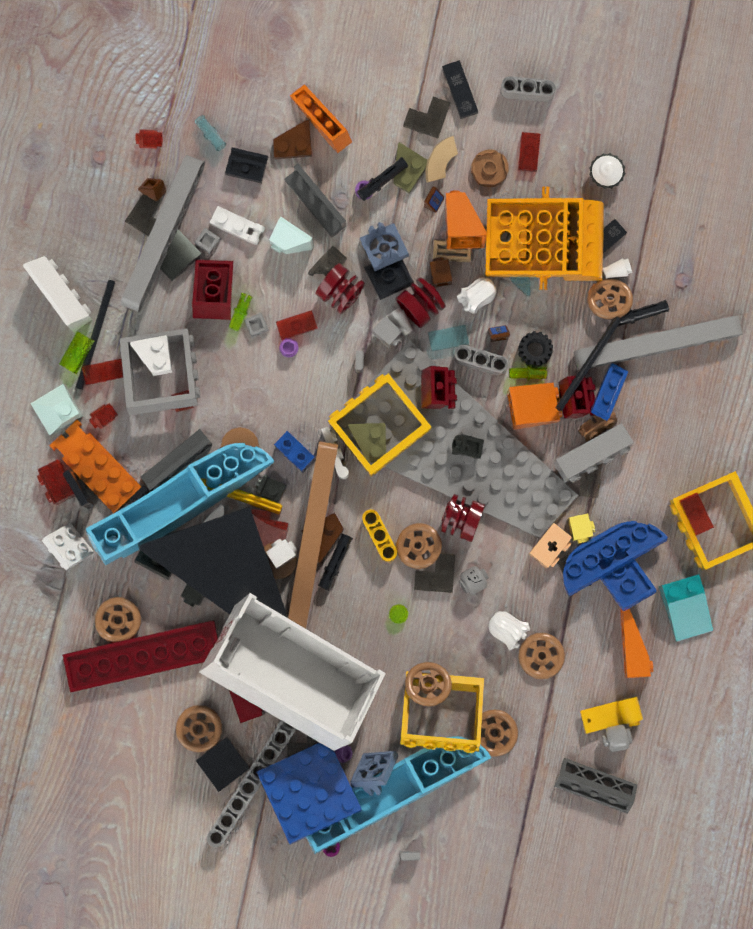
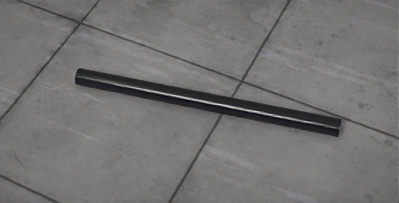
(96, 330)
(588, 363)

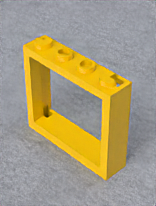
(399, 448)
(684, 526)
(459, 683)

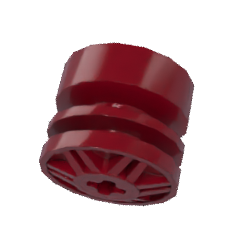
(341, 289)
(423, 300)
(462, 517)

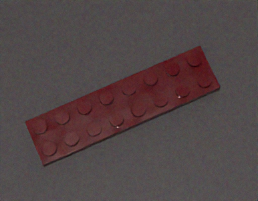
(139, 656)

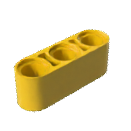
(379, 526)

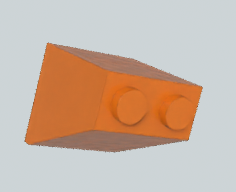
(462, 223)
(533, 405)

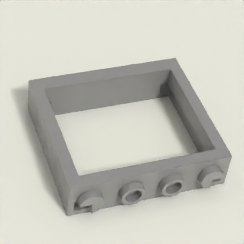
(165, 403)

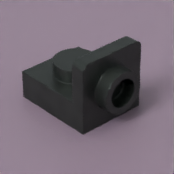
(467, 446)
(270, 488)

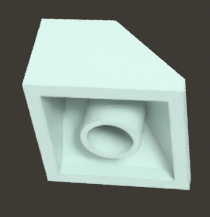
(289, 238)
(56, 409)

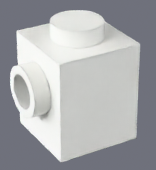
(281, 552)

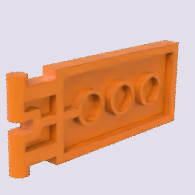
(96, 467)

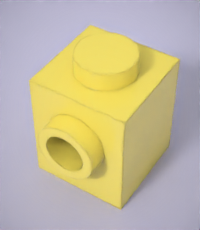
(581, 528)

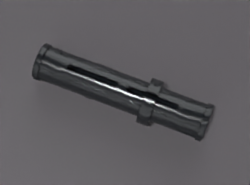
(376, 183)
(644, 312)
(335, 562)

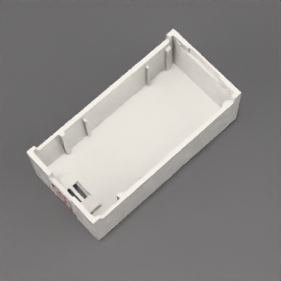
(292, 673)

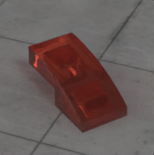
(103, 372)
(265, 517)

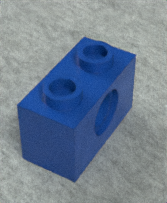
(294, 451)

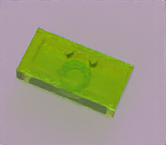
(76, 352)

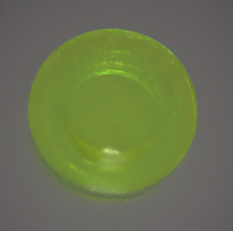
(398, 613)

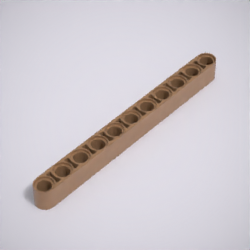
(312, 533)

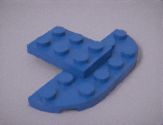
(612, 560)

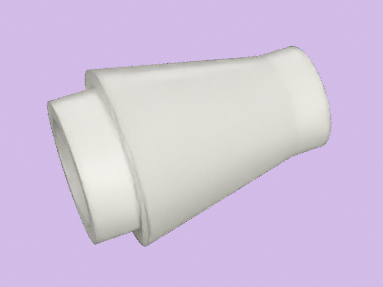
(618, 269)
(400, 319)

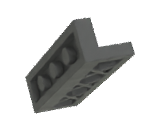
(315, 201)
(176, 460)
(595, 789)

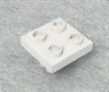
(67, 546)

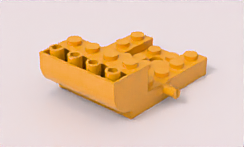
(545, 237)

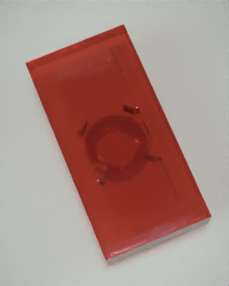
(529, 151)
(296, 325)
(696, 514)

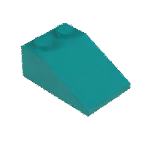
(686, 607)

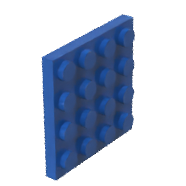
(308, 792)

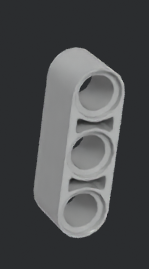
(536, 85)
(490, 358)

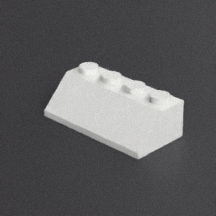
(58, 293)

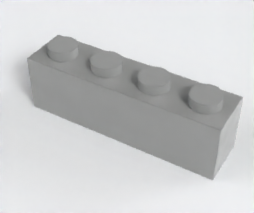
(594, 452)

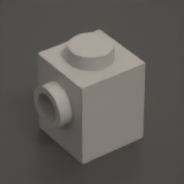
(387, 332)

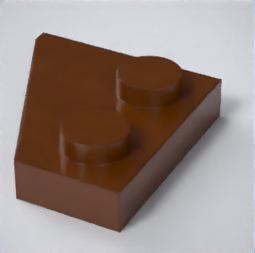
(294, 142)
(331, 532)

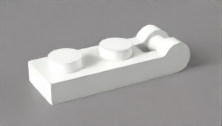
(236, 225)
(330, 437)

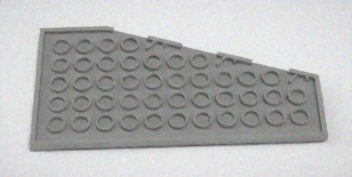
(505, 479)

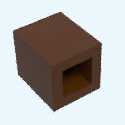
(440, 272)

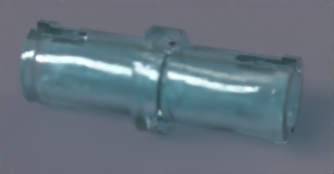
(210, 133)

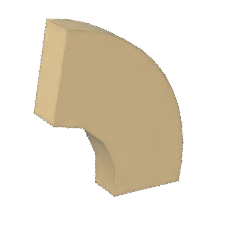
(439, 158)

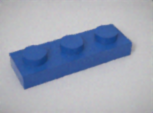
(609, 391)

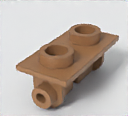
(591, 430)

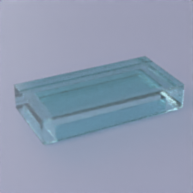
(448, 338)

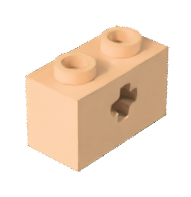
(540, 551)

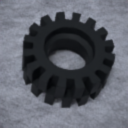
(535, 360)

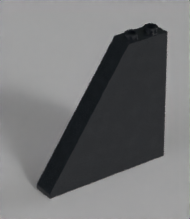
(220, 560)

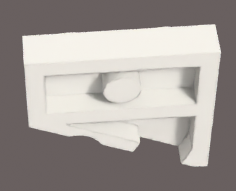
(154, 354)

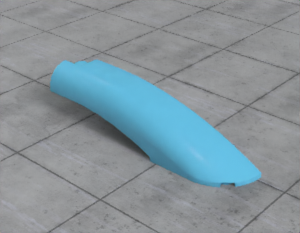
(177, 500)
(408, 782)

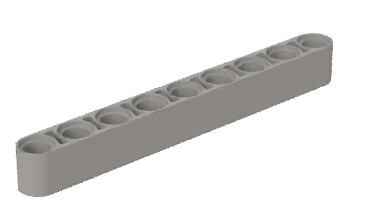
(162, 233)
(662, 342)
(250, 777)

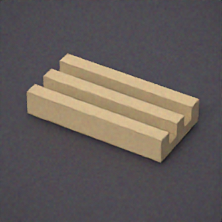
(451, 251)

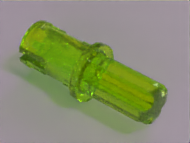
(240, 312)
(529, 373)

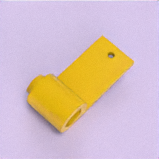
(612, 714)

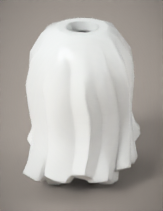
(477, 294)
(508, 629)

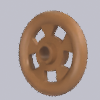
(603, 312)
(419, 562)
(108, 606)
(557, 660)
(435, 670)
(182, 730)
(511, 732)

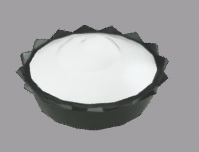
(607, 170)

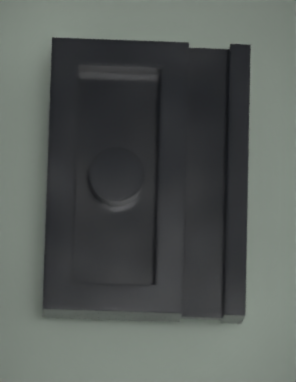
(246, 165)

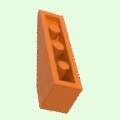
(321, 118)
(634, 651)

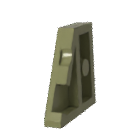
(416, 166)
(370, 439)

